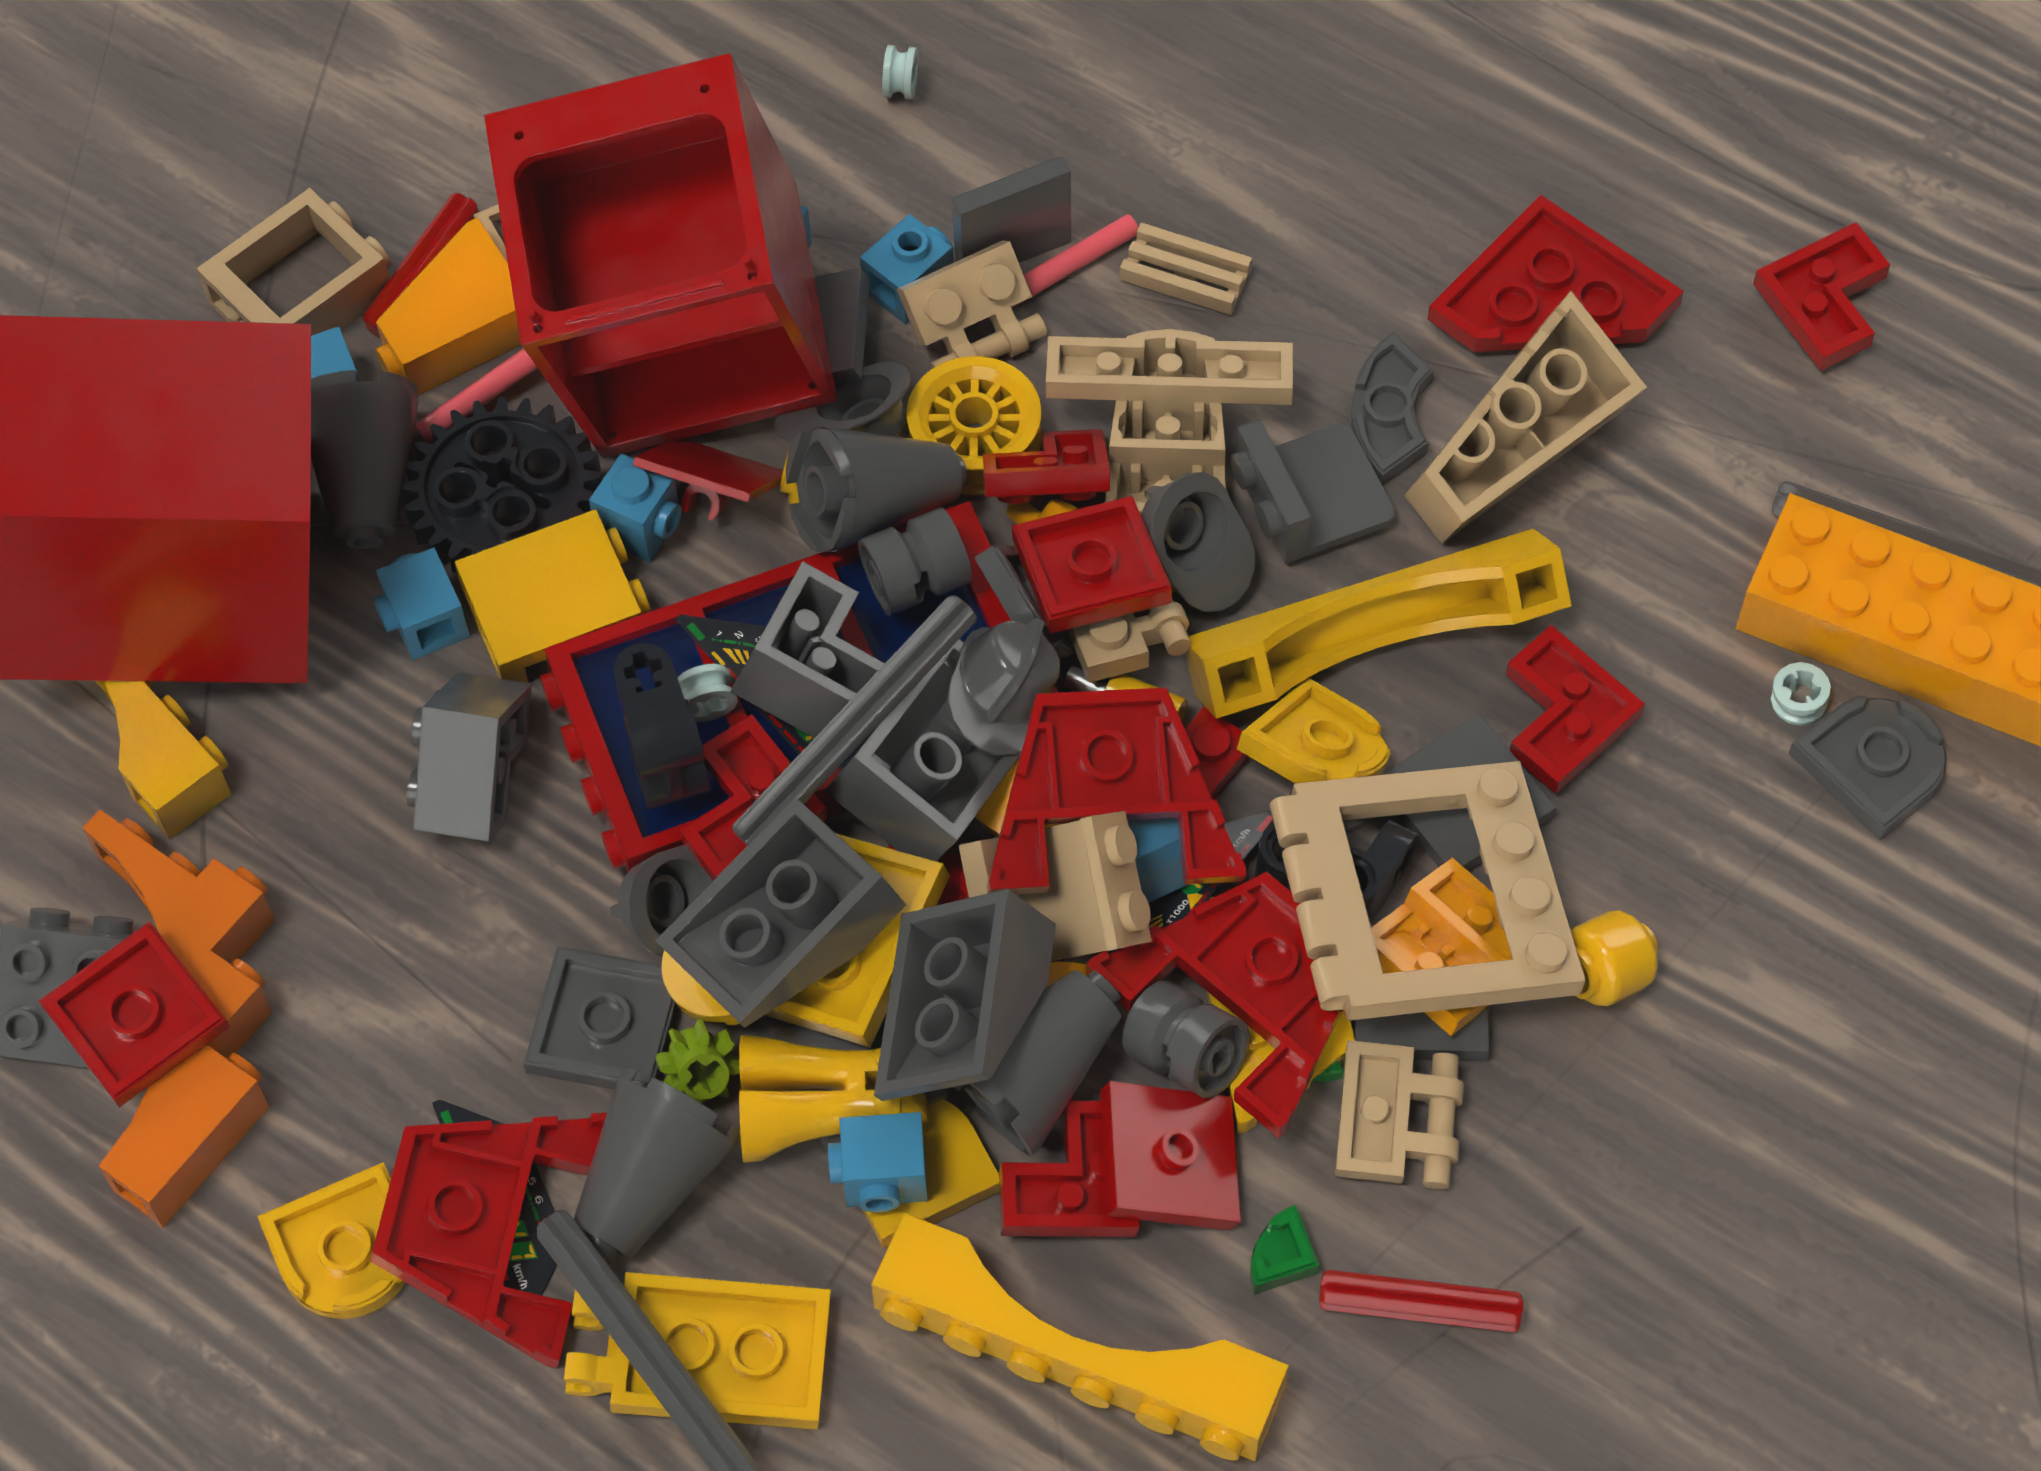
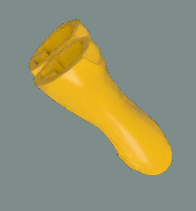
(779, 1117)

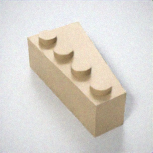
(1539, 409)

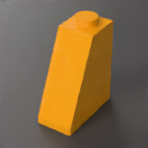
(451, 313)

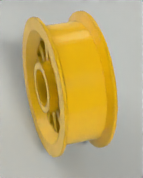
(976, 393)

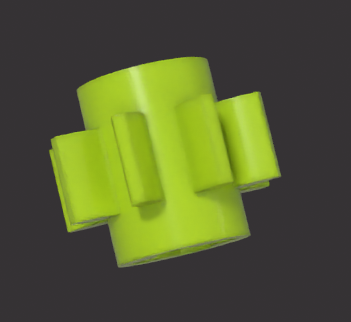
(710, 1050)

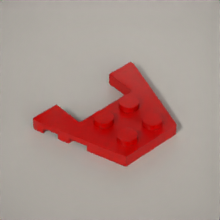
(1103, 757)
(1254, 962)
(457, 1215)

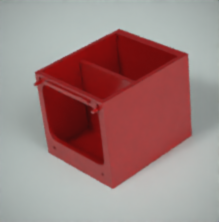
(659, 256)
(154, 500)

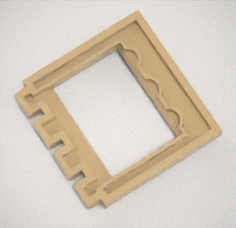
(1335, 914)

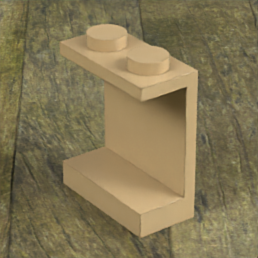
(1092, 885)

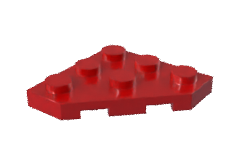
(1534, 267)

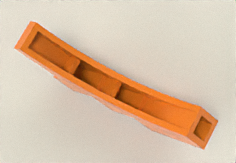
(215, 1095)

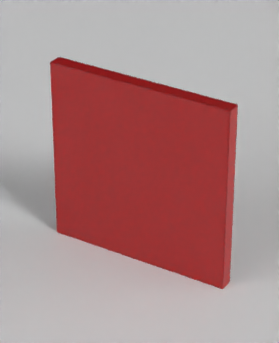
(709, 472)

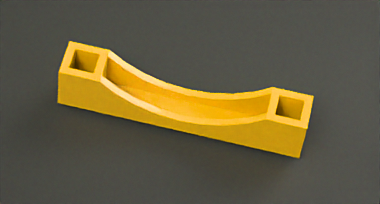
(1472, 588)
(161, 760)
(1205, 1391)

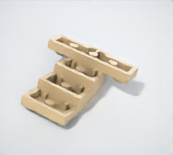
(1167, 398)

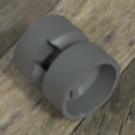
(915, 561)
(1185, 1038)

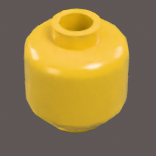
(1615, 957)

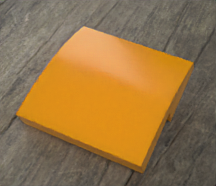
(1443, 924)

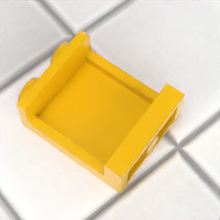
(548, 590)

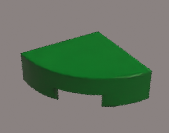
(1282, 1253)

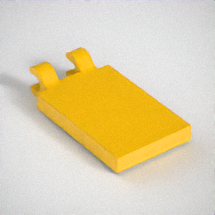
(742, 1342)

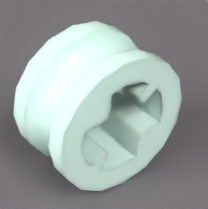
(900, 72)
(708, 691)
(1796, 712)

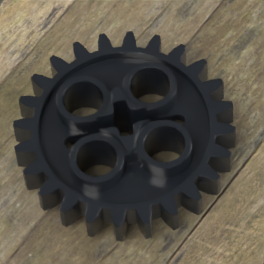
(498, 485)

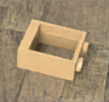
(331, 306)

